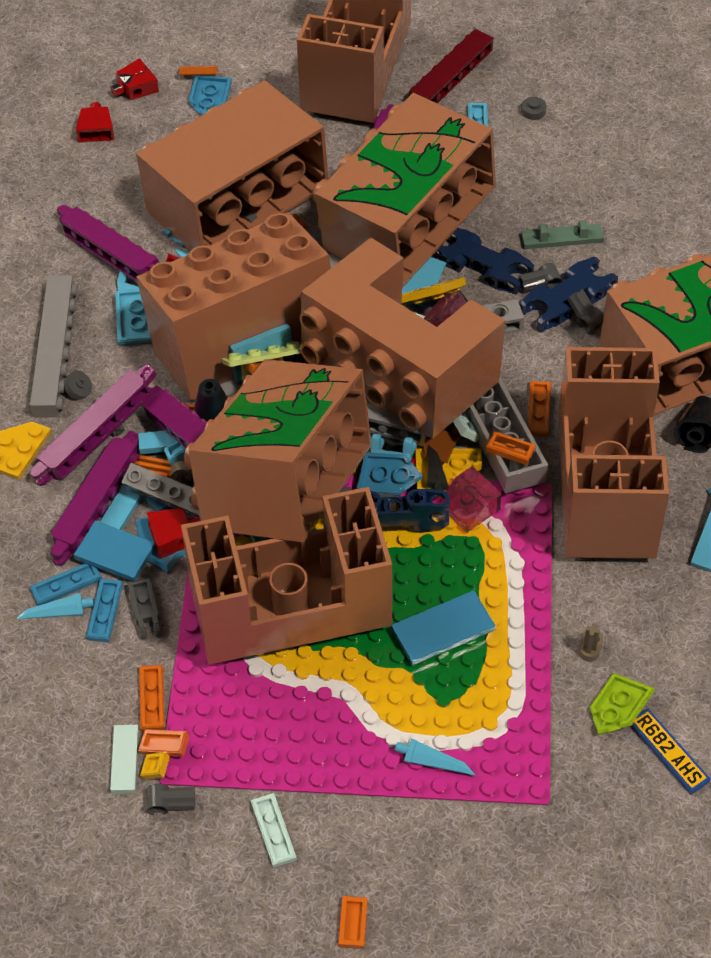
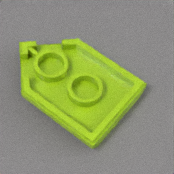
(619, 703)

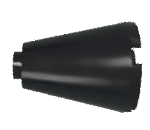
(209, 399)
(694, 426)

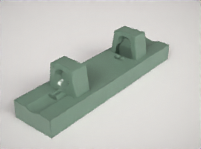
(562, 236)

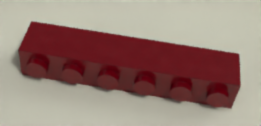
(454, 66)

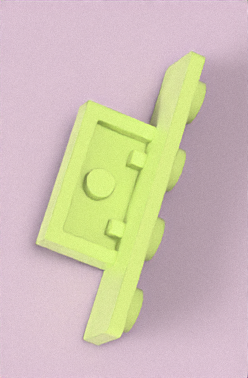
(256, 355)

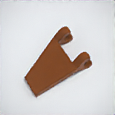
(443, 444)

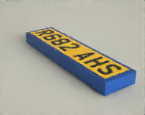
(670, 752)

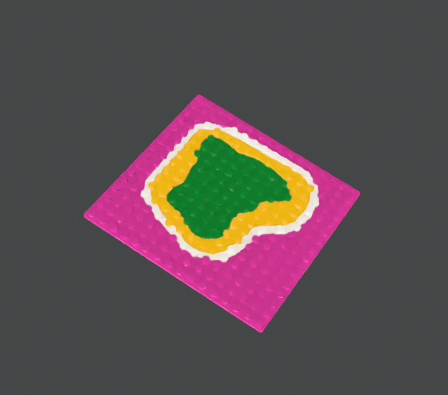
(337, 707)

